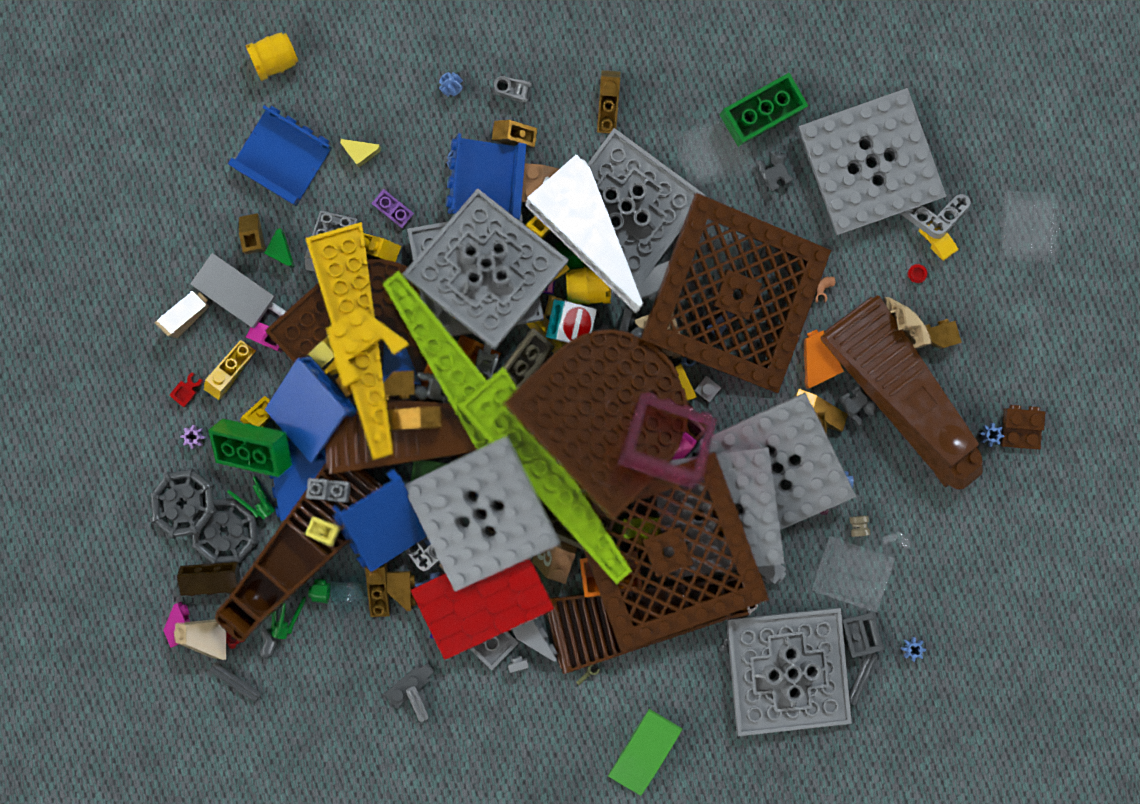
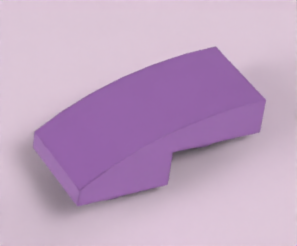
(392, 208)

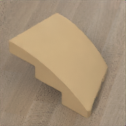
(909, 323)

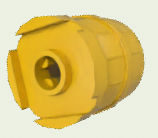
(272, 55)
(586, 287)

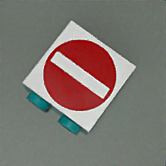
(569, 321)

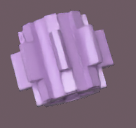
(192, 442)

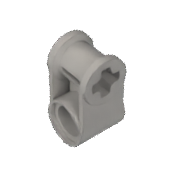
(513, 89)
(486, 363)

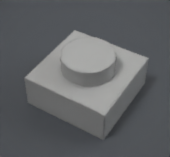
(707, 389)
(517, 664)

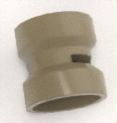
(859, 525)

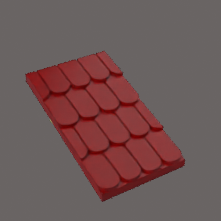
(482, 608)

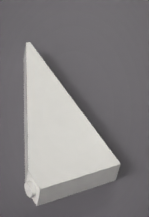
(577, 216)

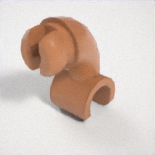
(823, 284)

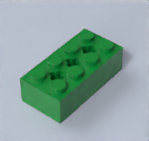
(764, 98)
(250, 447)

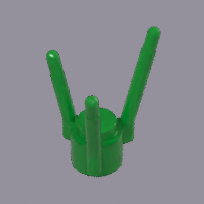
(264, 507)
(281, 628)

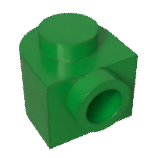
(319, 591)

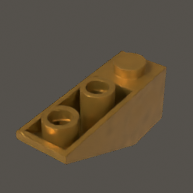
(608, 101)
(377, 591)

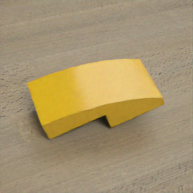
(942, 247)

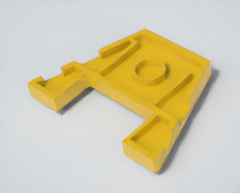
(355, 335)

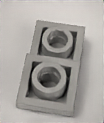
(328, 490)

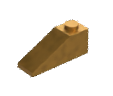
(834, 417)
(414, 418)

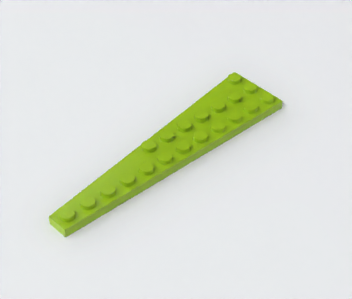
(446, 359)
(546, 476)

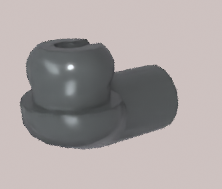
(269, 645)

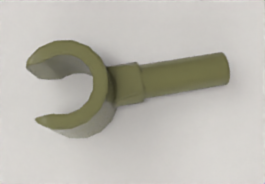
(587, 674)

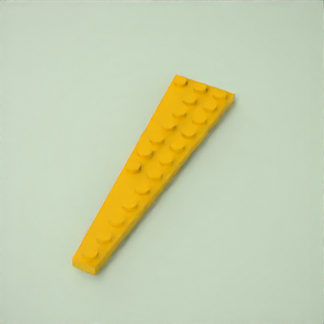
(345, 285)

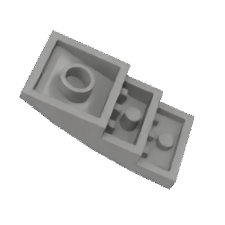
(233, 290)
(495, 649)

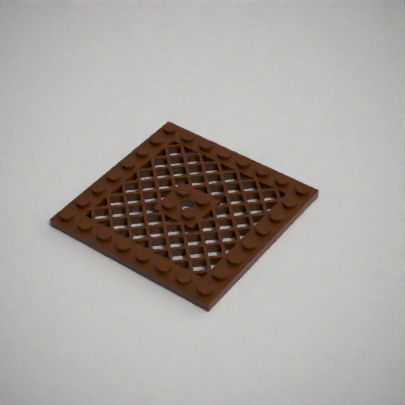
(675, 279)
(700, 612)

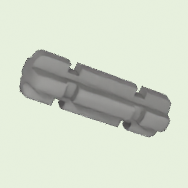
(417, 703)

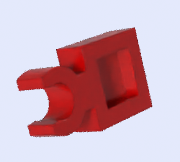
(185, 392)

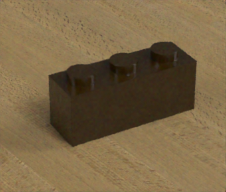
(208, 578)

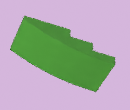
(645, 752)

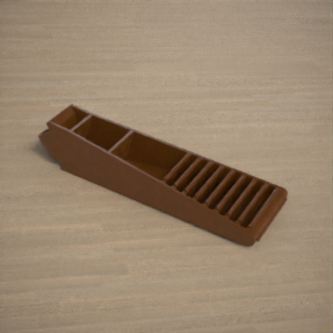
(905, 391)
(350, 449)
(289, 557)
(585, 633)

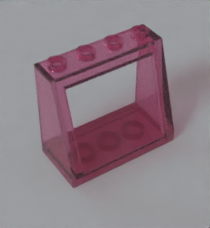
(657, 467)

